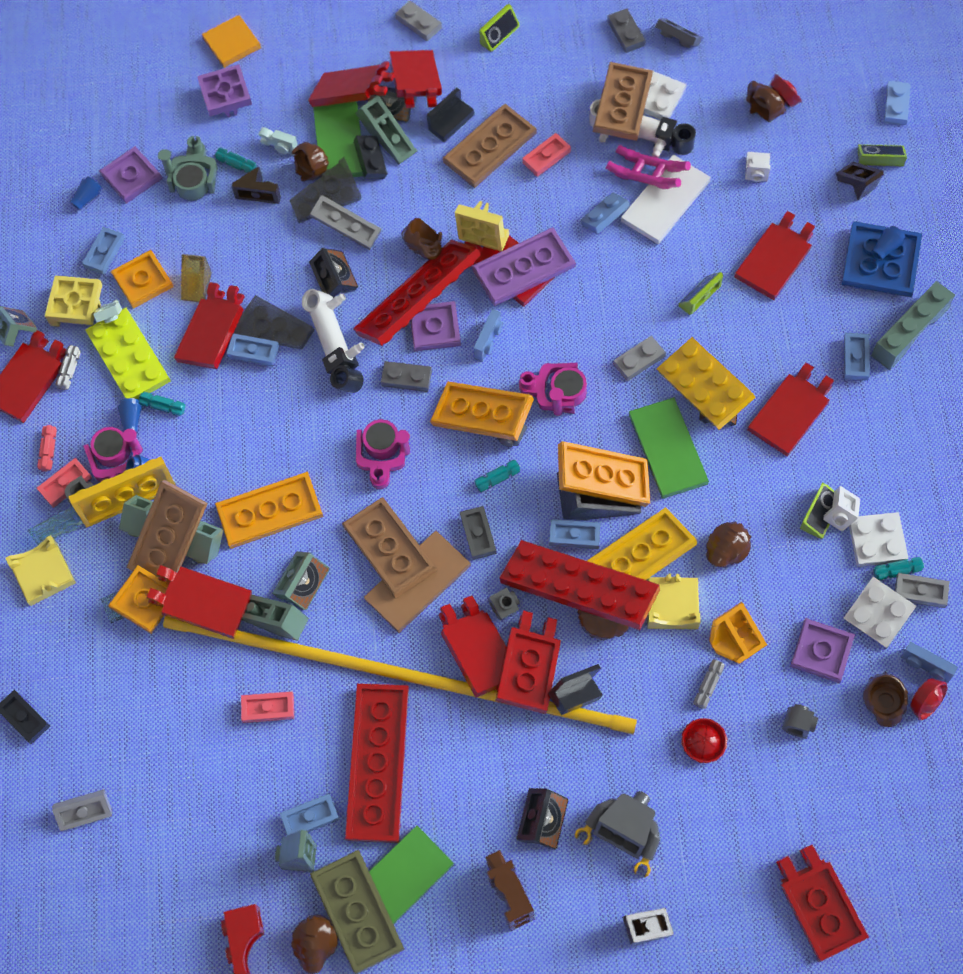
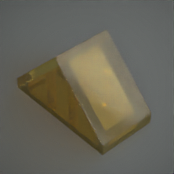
(194, 277)

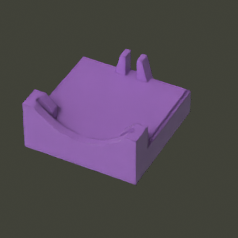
(224, 90)

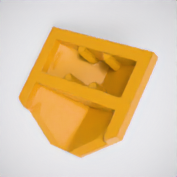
(736, 635)

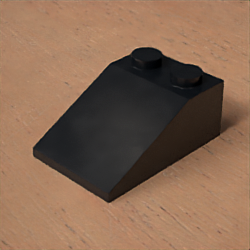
(588, 507)

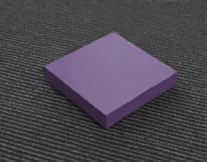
(130, 174)
(436, 327)
(822, 650)

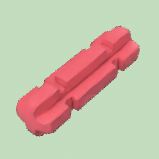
(47, 448)

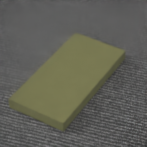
(357, 912)

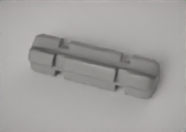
(68, 367)
(708, 684)

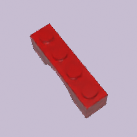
(243, 929)

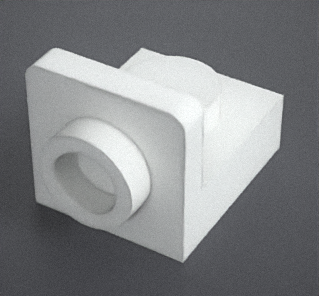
(757, 166)
(844, 509)

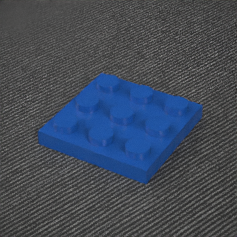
(893, 274)

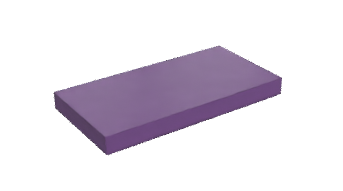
(523, 266)

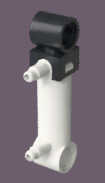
(661, 132)
(339, 359)

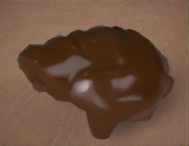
(764, 101)
(309, 161)
(422, 239)
(728, 544)
(600, 627)
(886, 699)
(314, 942)

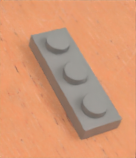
(345, 222)

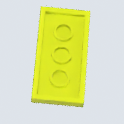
(128, 355)

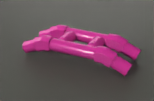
(640, 161)

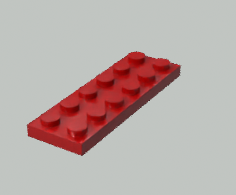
(416, 292)
(580, 584)
(377, 763)

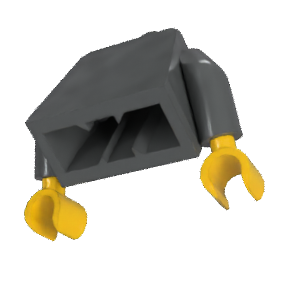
(626, 825)

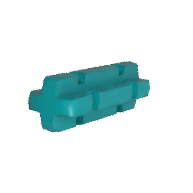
(234, 160)
(162, 403)
(497, 475)
(904, 566)

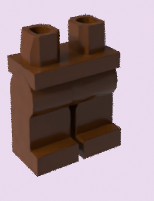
(509, 889)

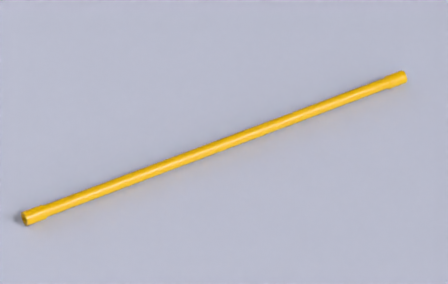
(614, 722)

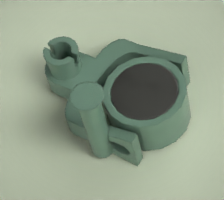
(188, 171)

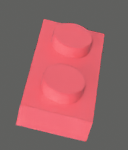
(546, 154)
(54, 487)
(267, 707)

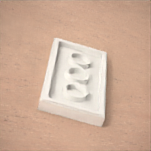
(660, 209)

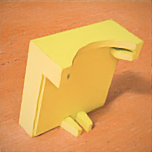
(481, 226)
(73, 300)
(41, 571)
(676, 604)

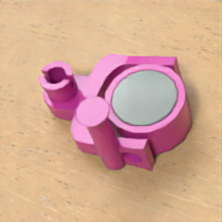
(566, 391)
(381, 442)
(111, 449)

